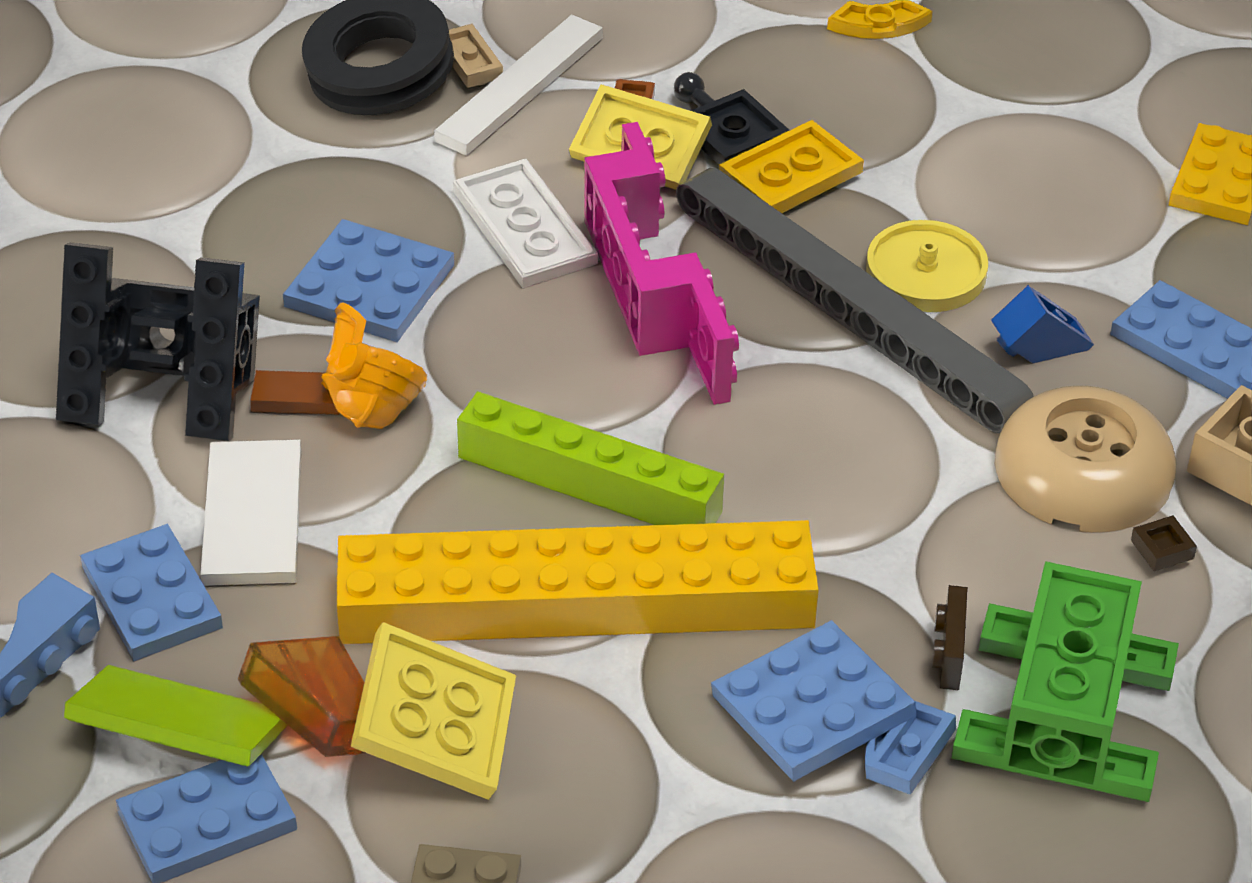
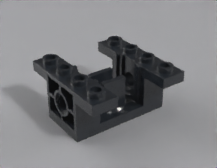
(118, 326)

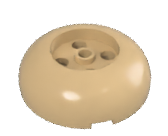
(1086, 459)

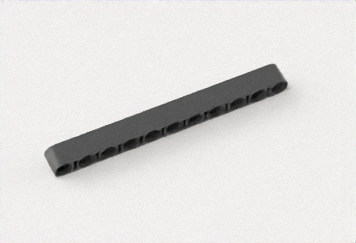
(854, 299)

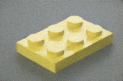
(673, 130)

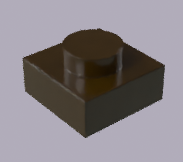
(1163, 543)

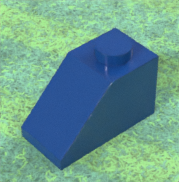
(1039, 328)

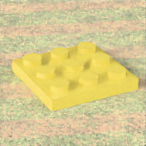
(434, 711)

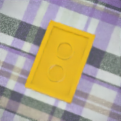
(794, 166)
(1216, 175)

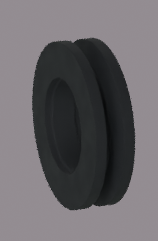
(385, 86)

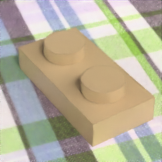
(473, 57)

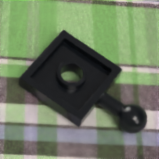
(745, 117)

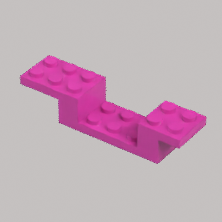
(664, 299)

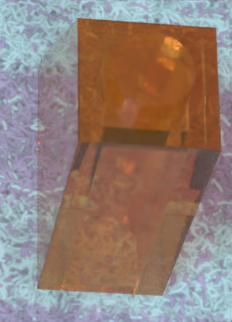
(309, 688)

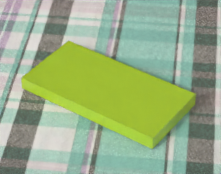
(175, 715)

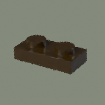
(949, 652)

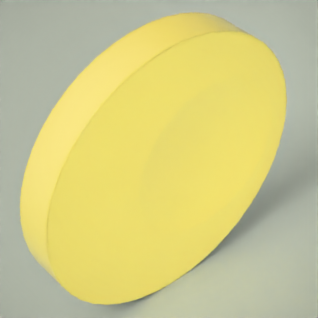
(929, 264)

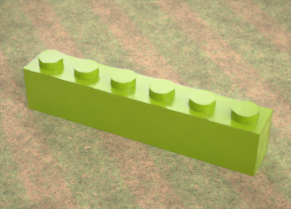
(587, 464)

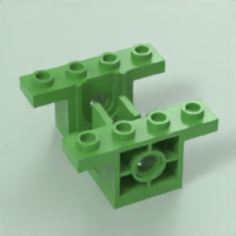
(1069, 685)

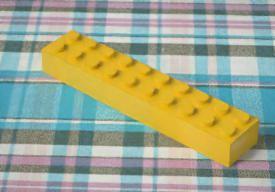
(578, 581)

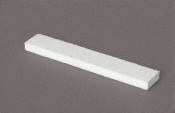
(518, 85)

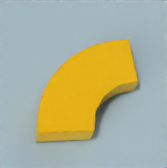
(879, 20)

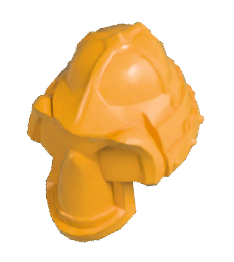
(367, 381)

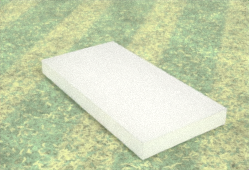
(525, 223)
(252, 513)

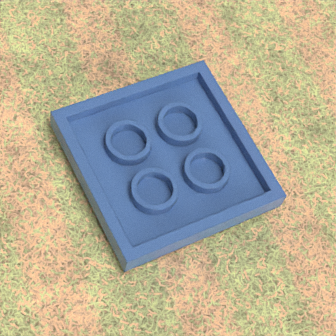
(372, 272)
(813, 700)

